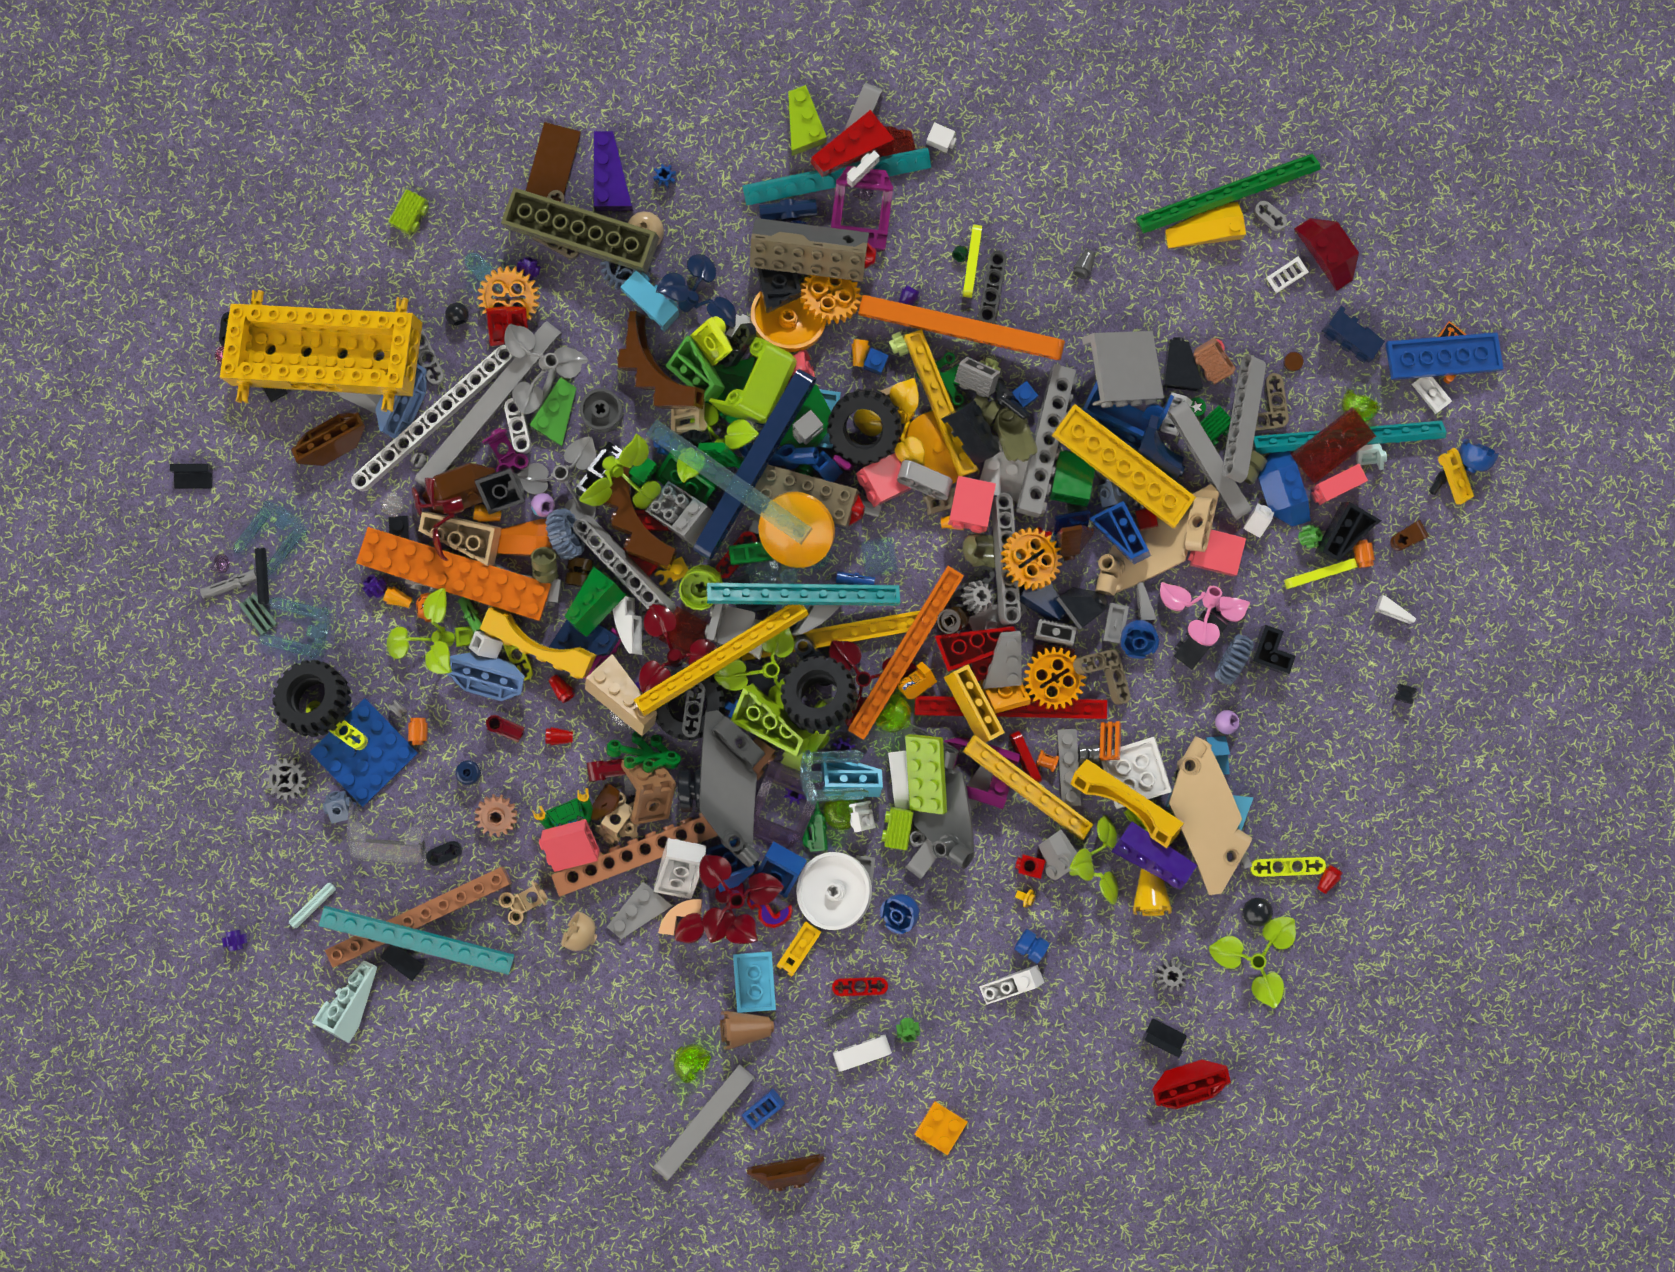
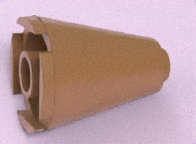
(743, 1028)

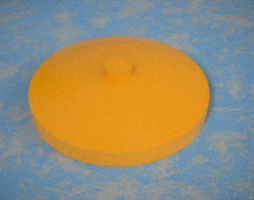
(787, 326)
(936, 451)
(817, 543)

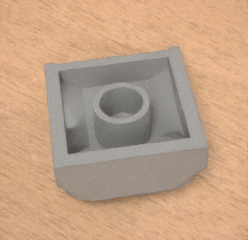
(1058, 855)

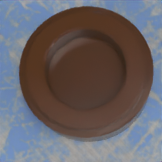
(1293, 361)

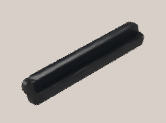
(262, 575)

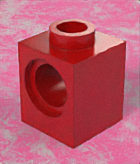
(1036, 872)

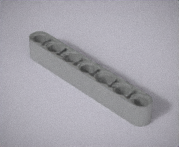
(1244, 418)
(1208, 460)
(621, 557)
(1002, 586)
(924, 856)
(703, 1122)

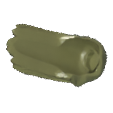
(1014, 436)
(979, 550)

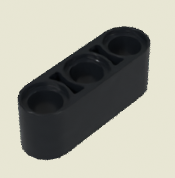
(809, 651)

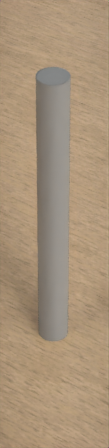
(546, 389)

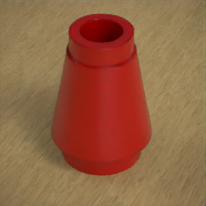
(562, 690)
(558, 736)
(1329, 879)

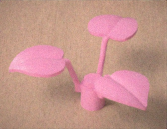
(1202, 632)

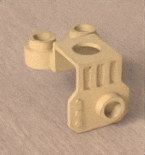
(607, 829)
(520, 904)

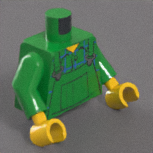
(568, 812)

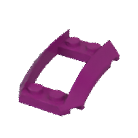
(873, 180)
(998, 789)

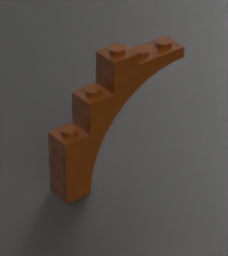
(649, 375)
(641, 543)

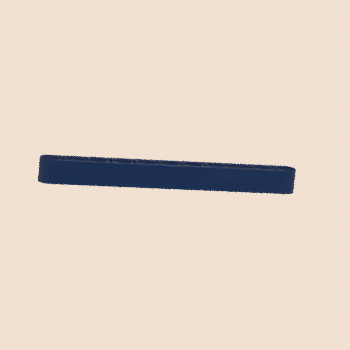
(756, 461)

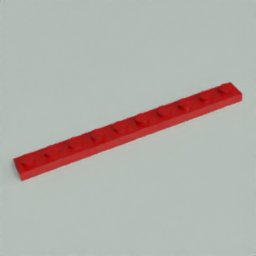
(1078, 710)

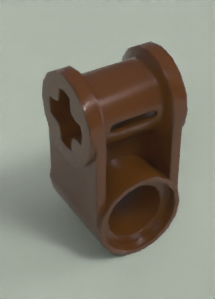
(1411, 535)

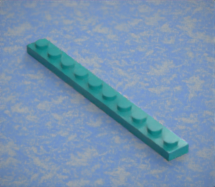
(813, 181)
(1384, 434)
(803, 594)
(416, 940)

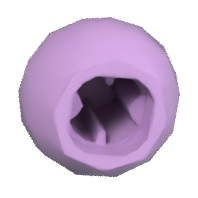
(538, 501)
(1227, 722)

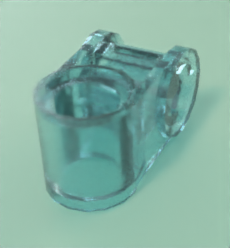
(481, 270)

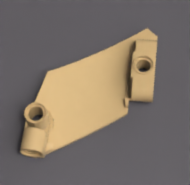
(1166, 545)
(1209, 816)

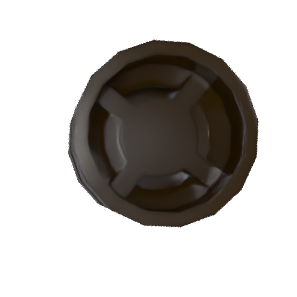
(575, 578)
(953, 619)

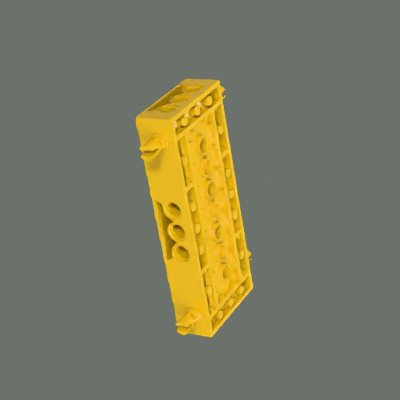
(327, 332)

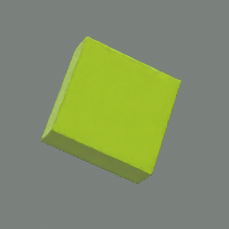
(463, 636)

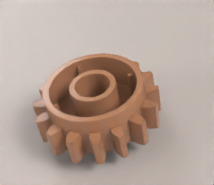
(492, 824)

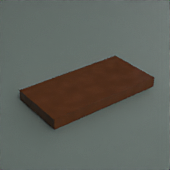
(553, 160)

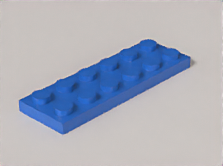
(1444, 356)

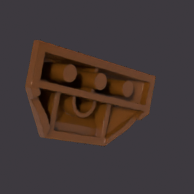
(329, 440)
(458, 483)
(787, 1172)

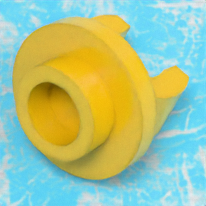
(1028, 898)

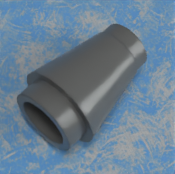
(1084, 265)

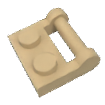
(683, 414)

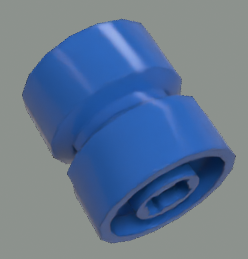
(1032, 946)

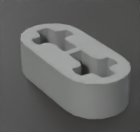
(1275, 213)

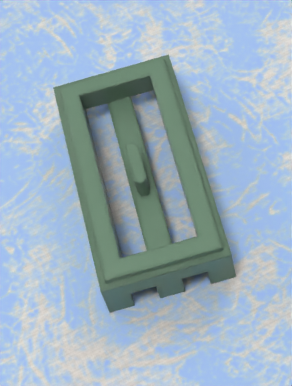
(267, 627)

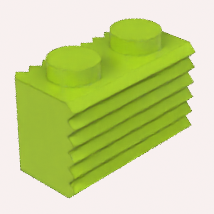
(408, 212)
(898, 828)

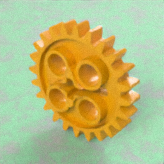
(507, 279)
(830, 296)
(1041, 574)
(1045, 664)

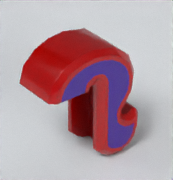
(768, 917)

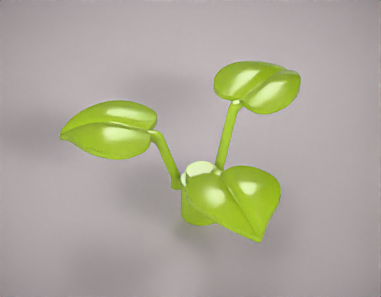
(738, 434)
(633, 454)
(438, 657)
(734, 675)
(1083, 865)
(1228, 954)

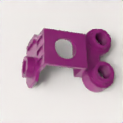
(508, 459)

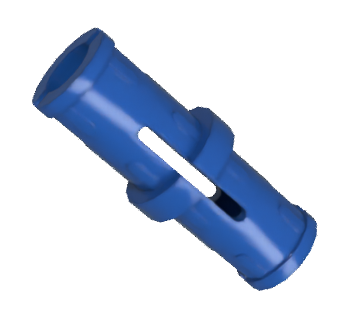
(854, 579)

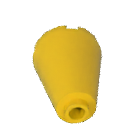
(1151, 895)

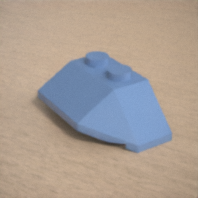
(404, 407)
(486, 676)

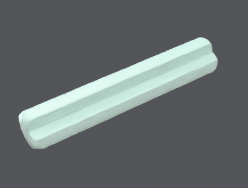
(312, 905)

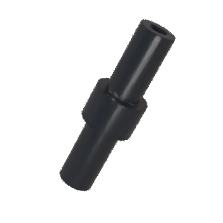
(1440, 479)

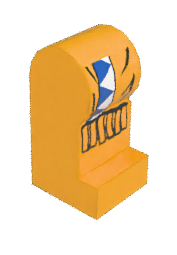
(917, 682)

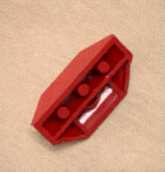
(1190, 1084)

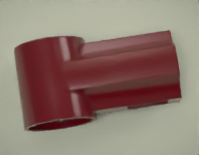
(506, 729)
(604, 769)

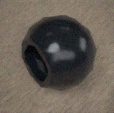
(456, 314)

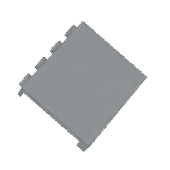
(1125, 368)

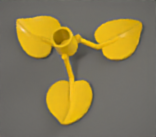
(906, 397)

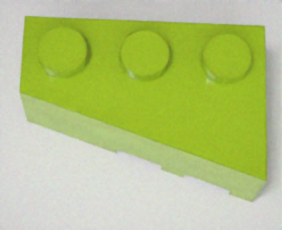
(804, 122)

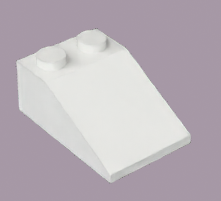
(679, 868)

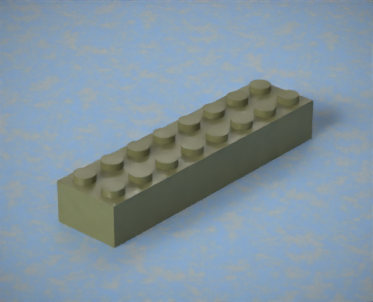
(580, 230)

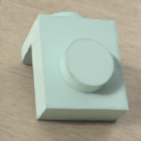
(1371, 455)

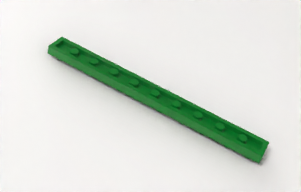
(1228, 193)

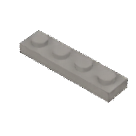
(1068, 765)

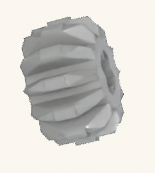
(977, 597)
(1169, 982)

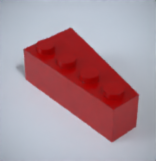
(852, 144)

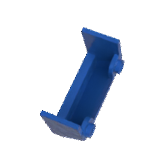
(1126, 421)

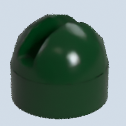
(956, 254)

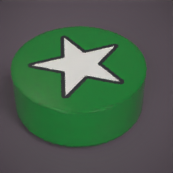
(1198, 406)

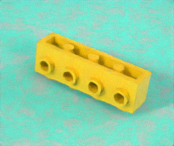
(974, 704)

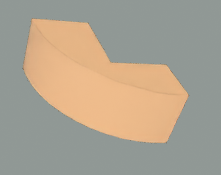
(684, 908)

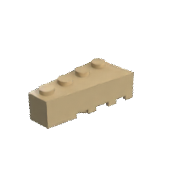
(617, 692)

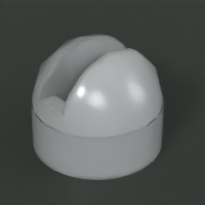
(422, 460)
(914, 835)

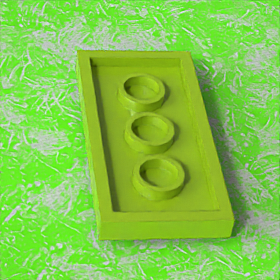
(926, 774)

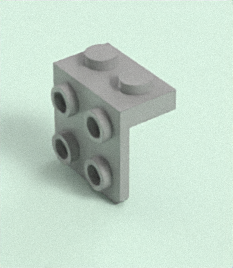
(728, 623)

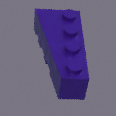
(609, 178)
(1153, 857)

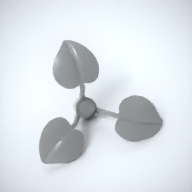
(565, 359)
(579, 454)

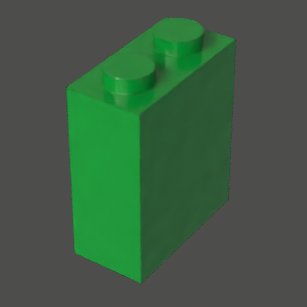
(1072, 479)

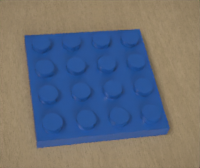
(369, 769)

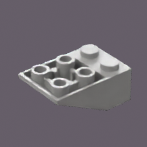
(680, 512)

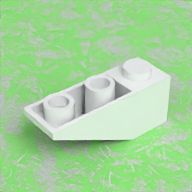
(1012, 984)

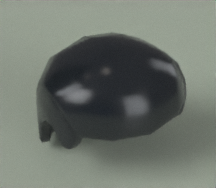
(1257, 912)

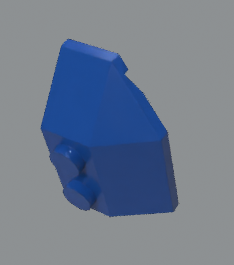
(1284, 489)

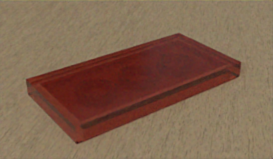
(1333, 445)

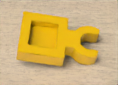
(676, 572)

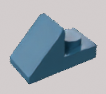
(1221, 751)

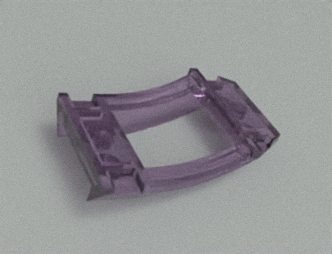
(768, 830)

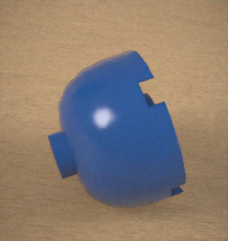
(1477, 456)
(1139, 639)
(900, 913)

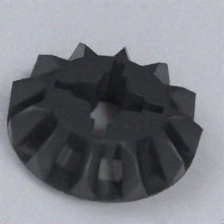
(695, 437)

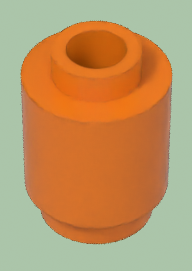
(1364, 554)
(417, 731)

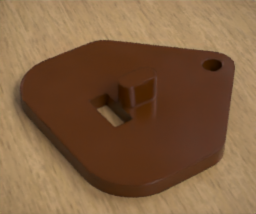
(609, 798)

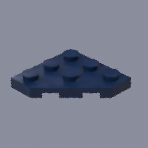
(599, 641)

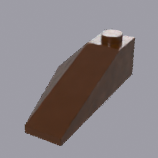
(1073, 540)

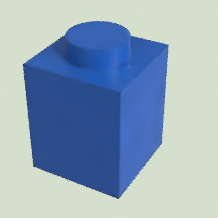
(876, 362)
(1024, 395)
(827, 468)

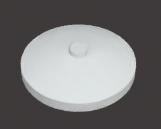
(834, 891)

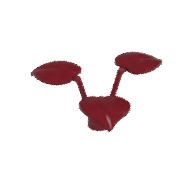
(449, 506)
(656, 623)
(850, 655)
(714, 871)
(740, 932)

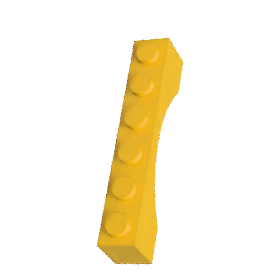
(503, 626)
(1095, 781)

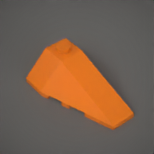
(524, 538)

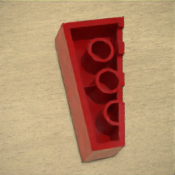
(968, 647)

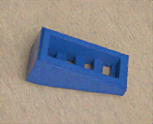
(775, 1099)

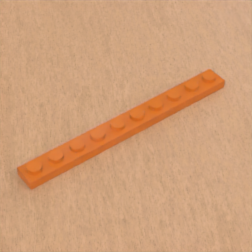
(905, 652)

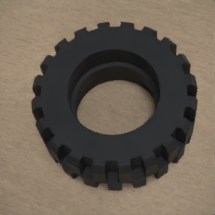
(852, 449)
(815, 672)
(296, 682)
(673, 726)

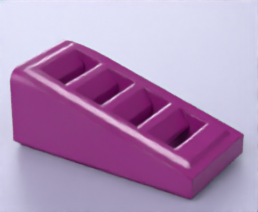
(842, 463)

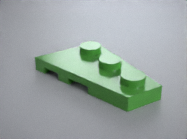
(555, 412)

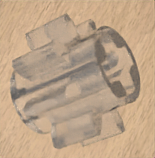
(392, 504)

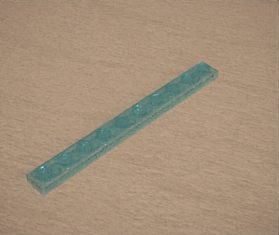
(729, 482)

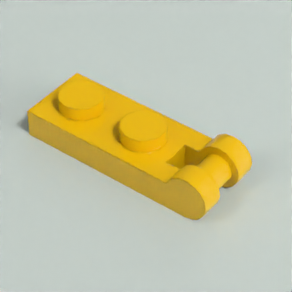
(1456, 476)
(799, 948)

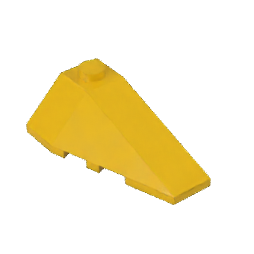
(1212, 226)

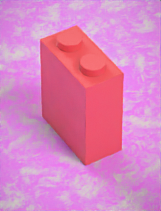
(881, 481)
(1338, 484)
(971, 504)
(1221, 555)
(569, 845)

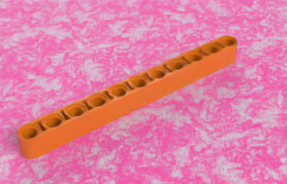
(961, 327)

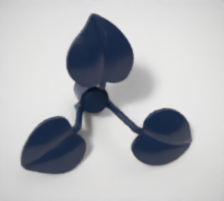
(674, 287)

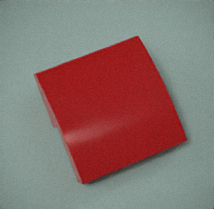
(499, 318)

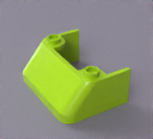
(764, 384)

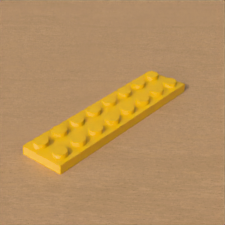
(1123, 466)

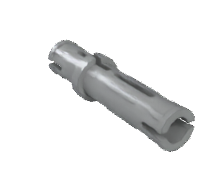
(234, 582)

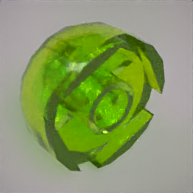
(1362, 404)
(895, 715)
(838, 813)
(690, 1061)

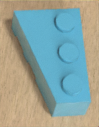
(656, 305)
(852, 775)

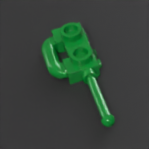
(819, 837)

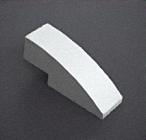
(629, 625)
(899, 779)

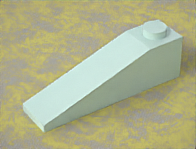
(346, 1010)

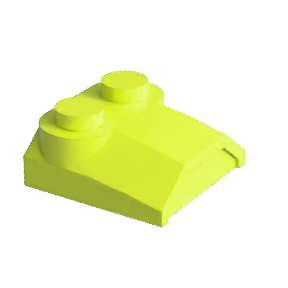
(712, 340)

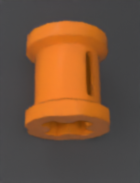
(1047, 761)

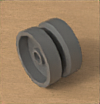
(595, 401)

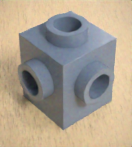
(1111, 494)
(337, 806)

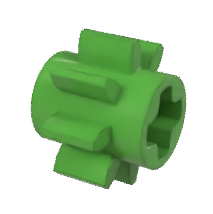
(1310, 536)
(908, 1030)

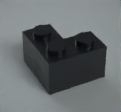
(1267, 653)

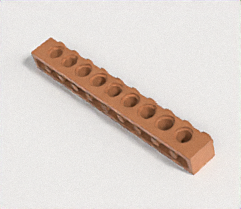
(565, 886)
(424, 913)

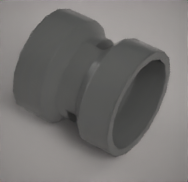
(1092, 753)

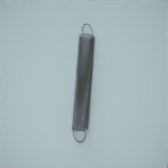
(847, 1010)

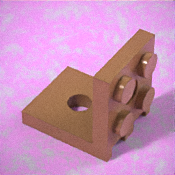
(651, 788)

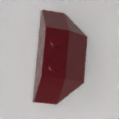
(1330, 249)

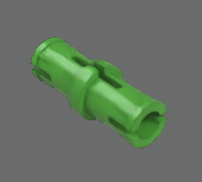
(465, 606)

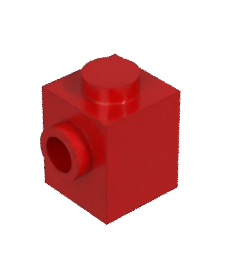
(980, 668)

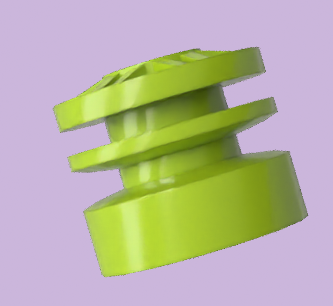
(690, 588)

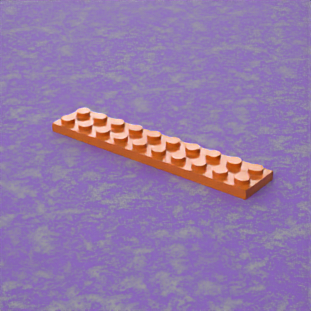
(457, 575)

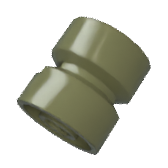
(989, 409)
(1257, 464)
(544, 565)

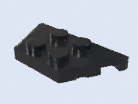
(778, 288)

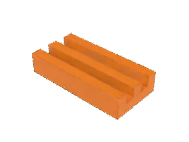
(1110, 725)

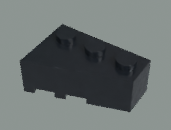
(973, 432)
(1345, 531)
(1189, 650)

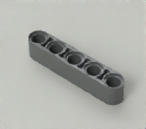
(992, 288)

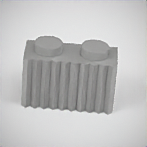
(977, 377)
(1055, 632)

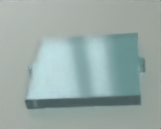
(879, 556)

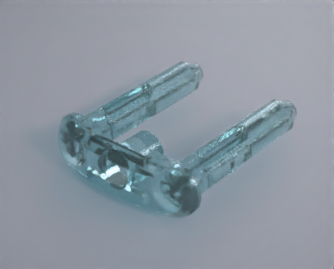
(282, 521)
(319, 633)
(809, 777)

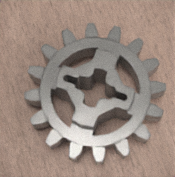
(279, 773)

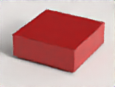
(1146, 519)

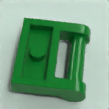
(721, 453)

